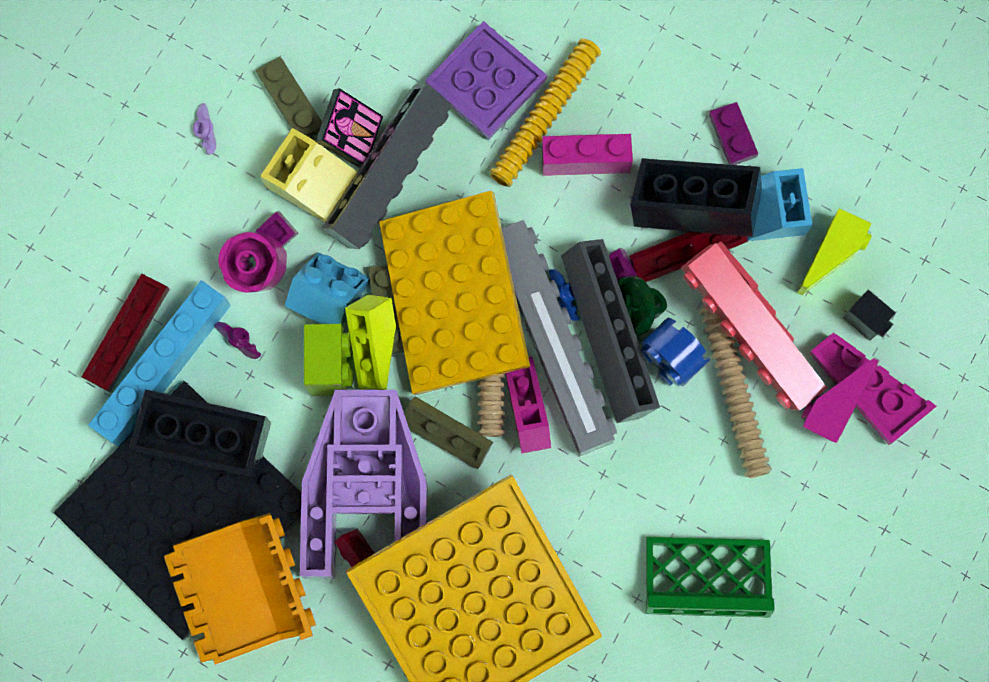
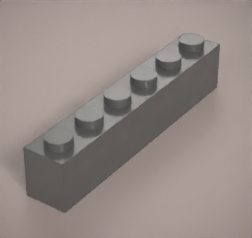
(387, 166)
(610, 331)

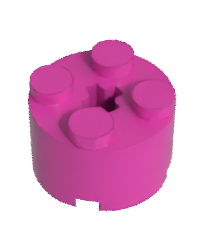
(239, 271)

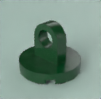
(642, 302)

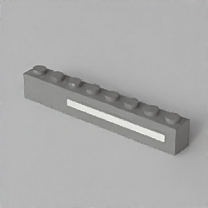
(554, 344)

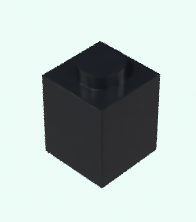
(870, 316)

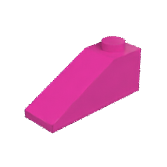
(834, 408)
(528, 409)

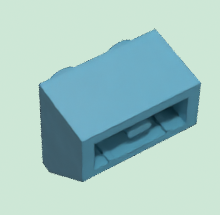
(782, 206)
(325, 289)

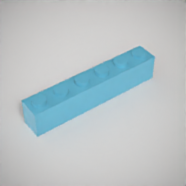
(161, 361)

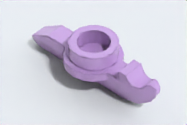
(204, 129)

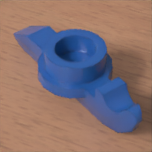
(566, 294)

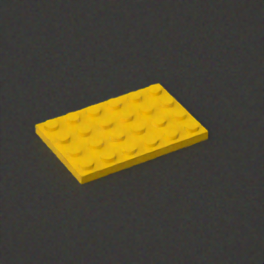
(454, 293)

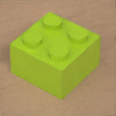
(326, 359)

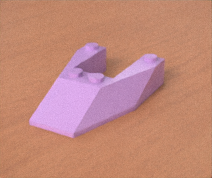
(359, 467)

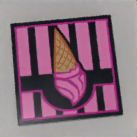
(349, 127)

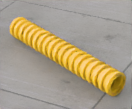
(545, 112)

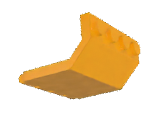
(239, 589)

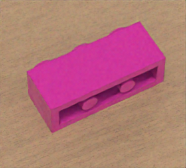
(587, 154)

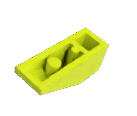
(840, 244)
(372, 338)

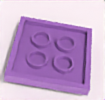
(486, 80)

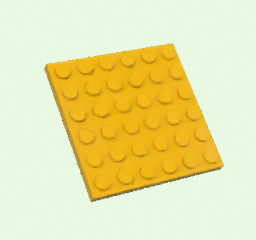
(476, 594)

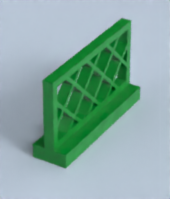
(709, 603)

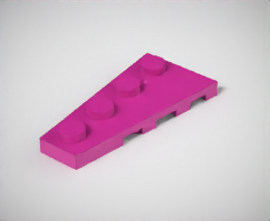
(885, 401)

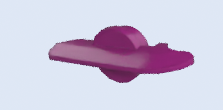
(239, 339)

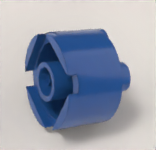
(674, 353)

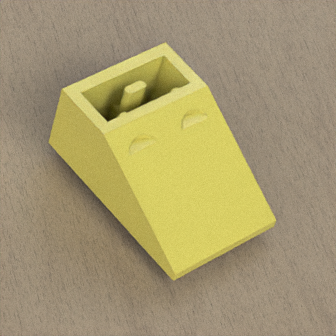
(307, 175)

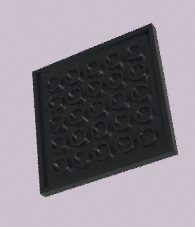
(144, 506)

